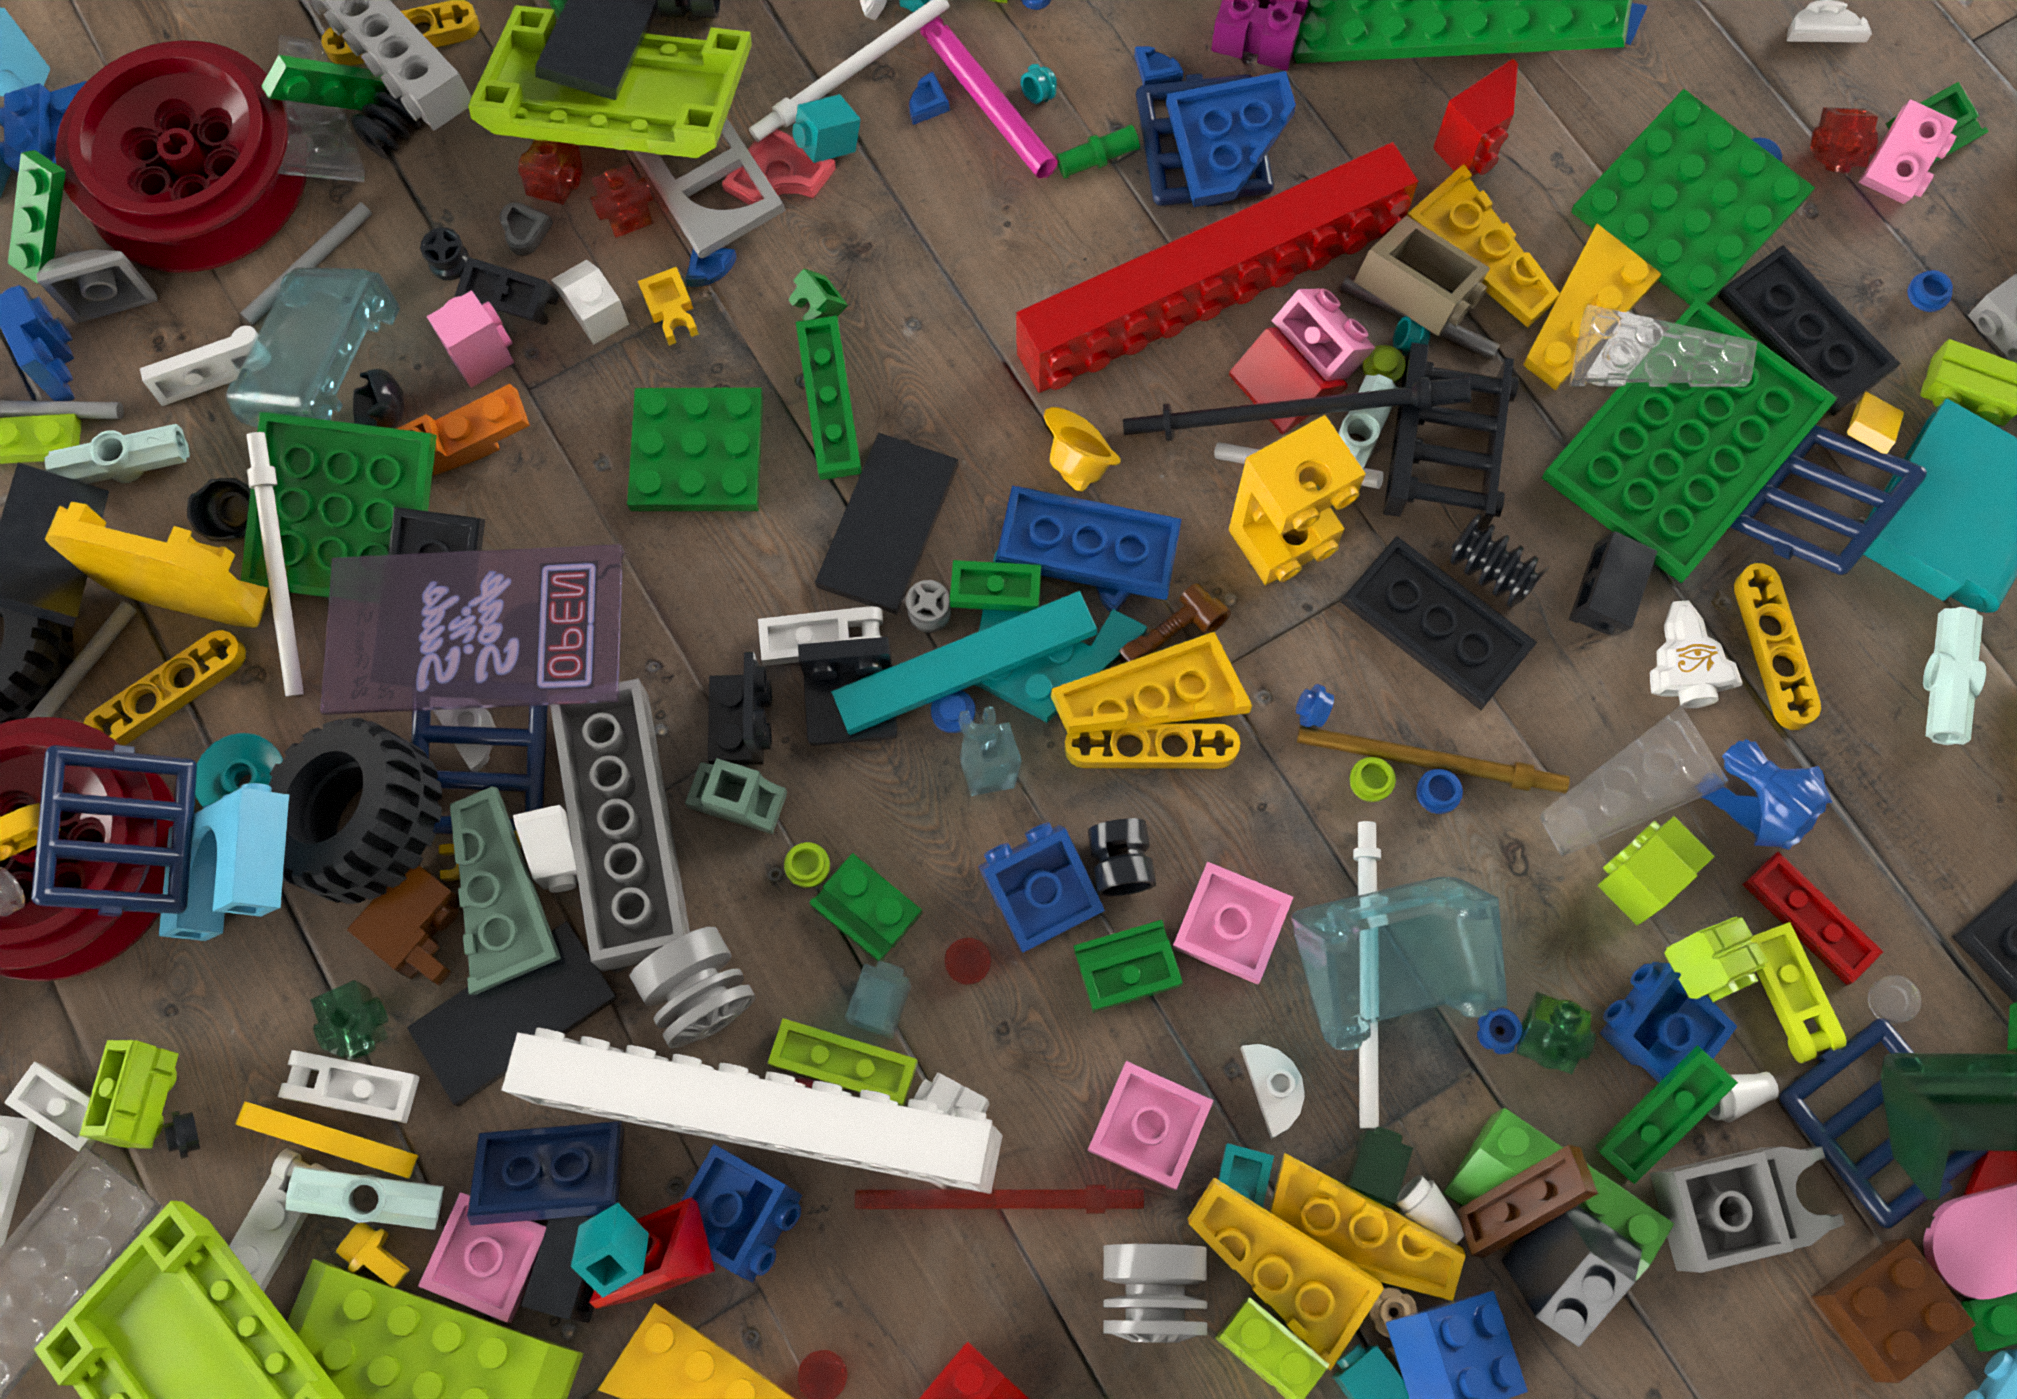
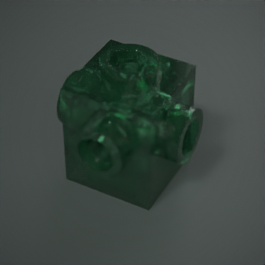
(349, 1020)
(1556, 1033)

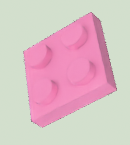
(1232, 923)
(1150, 1125)
(484, 1263)

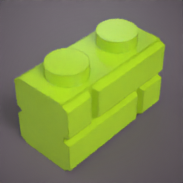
(1974, 381)
(1717, 960)
(129, 1094)
(1271, 1350)

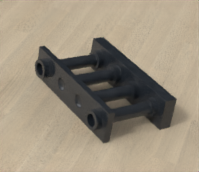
(1410, 450)

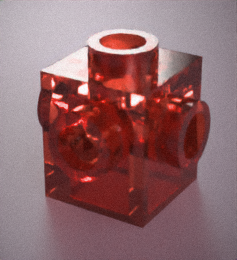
(1844, 138)
(551, 170)
(622, 200)

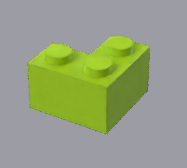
(1654, 869)

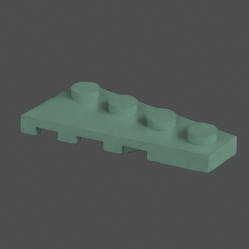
(498, 898)

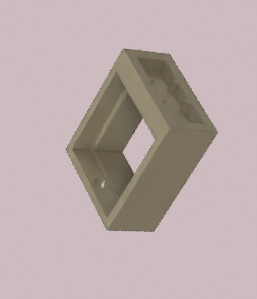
(1412, 292)

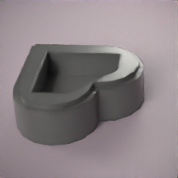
(524, 227)

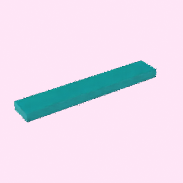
(964, 662)

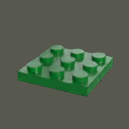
(695, 449)

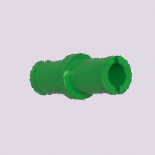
(1097, 151)

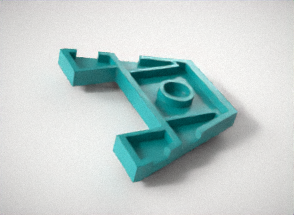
(1031, 683)

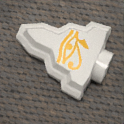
(1691, 661)

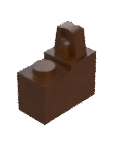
(403, 923)

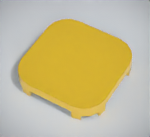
(158, 573)

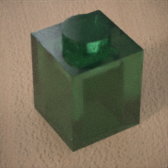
(1379, 1165)

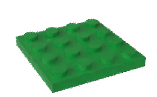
(1693, 198)
(335, 494)

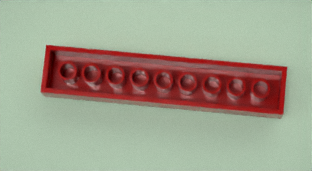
(1213, 268)

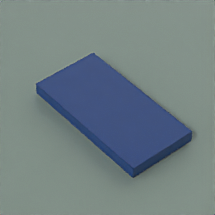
(1090, 542)

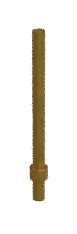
(1519, 775)

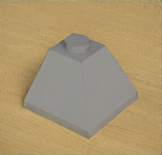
(94, 284)

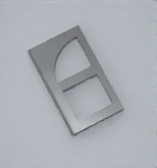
(706, 227)

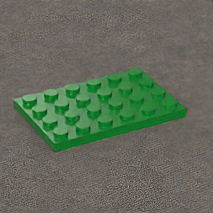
(1687, 459)

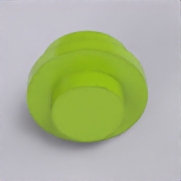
(1386, 362)
(1372, 779)
(807, 865)

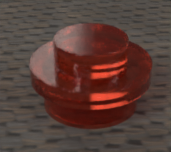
(967, 961)
(822, 1375)

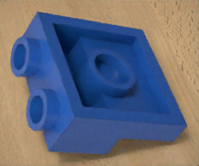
(33, 120)
(37, 341)
(1040, 885)
(1661, 1023)
(742, 1212)

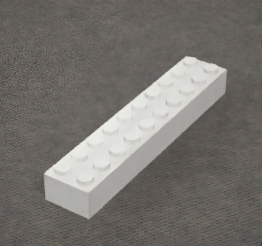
(754, 1111)

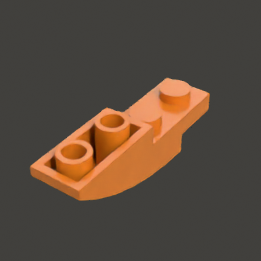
(473, 429)

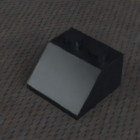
(1573, 1272)

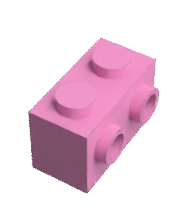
(1908, 152)
(1324, 333)
(472, 337)

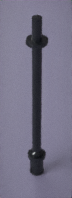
(1422, 394)

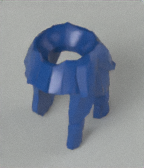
(1785, 800)

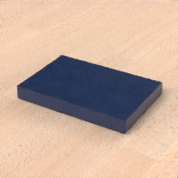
(546, 1173)

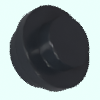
(181, 1134)

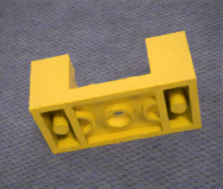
(1282, 499)

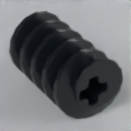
(383, 122)
(1496, 562)

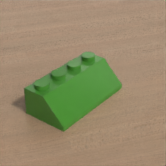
(1512, 1145)

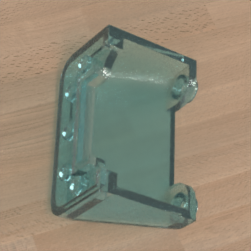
(310, 342)
(1401, 955)

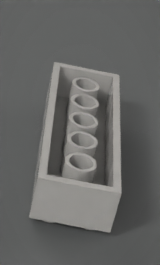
(620, 827)

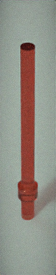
(1093, 1199)

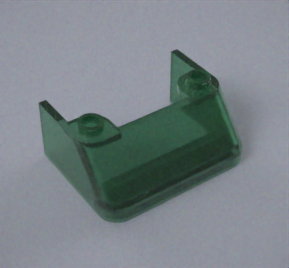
(1947, 1105)

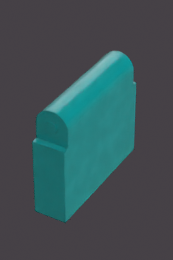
(1962, 520)

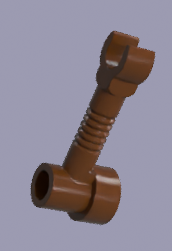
(1198, 609)

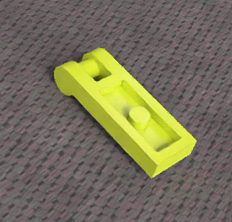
(1797, 994)

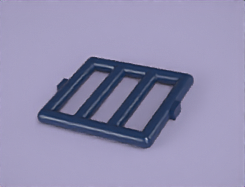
(1159, 162)
(1861, 534)
(533, 738)
(51, 848)
(1825, 1135)

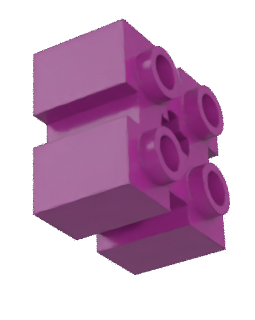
(1259, 28)

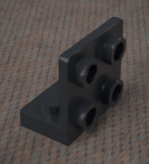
(833, 666)
(738, 715)

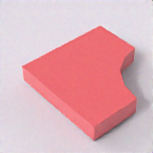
(785, 168)

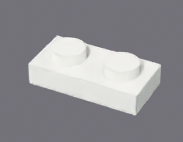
(52, 1104)

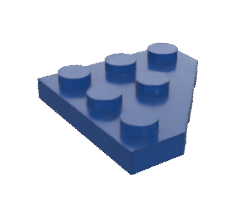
(1228, 131)

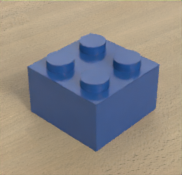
(1457, 1351)

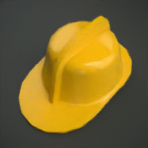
(1078, 448)

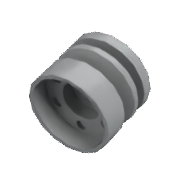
(689, 981)
(1155, 1291)

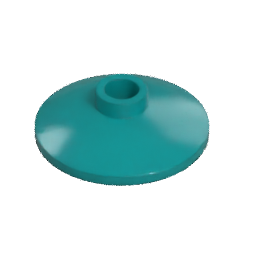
(229, 761)

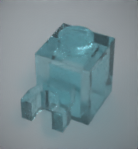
(988, 754)
(879, 999)

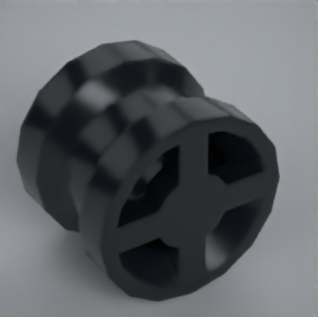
(437, 245)

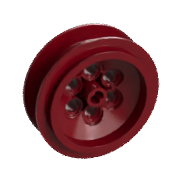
(179, 156)
(66, 941)

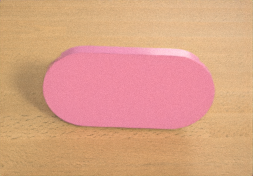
(1976, 1243)

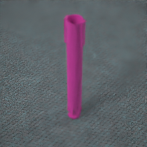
(989, 98)

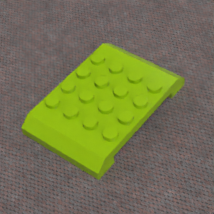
(667, 105)
(180, 1324)
(408, 1347)

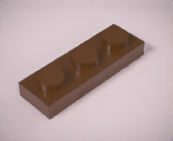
(1526, 1201)

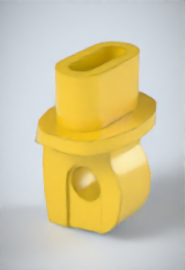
(364, 1249)

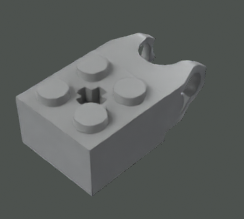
(1756, 1203)

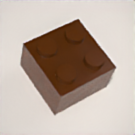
(1893, 1311)

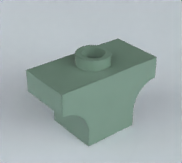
(736, 795)

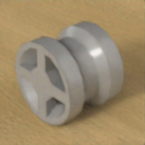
(926, 596)

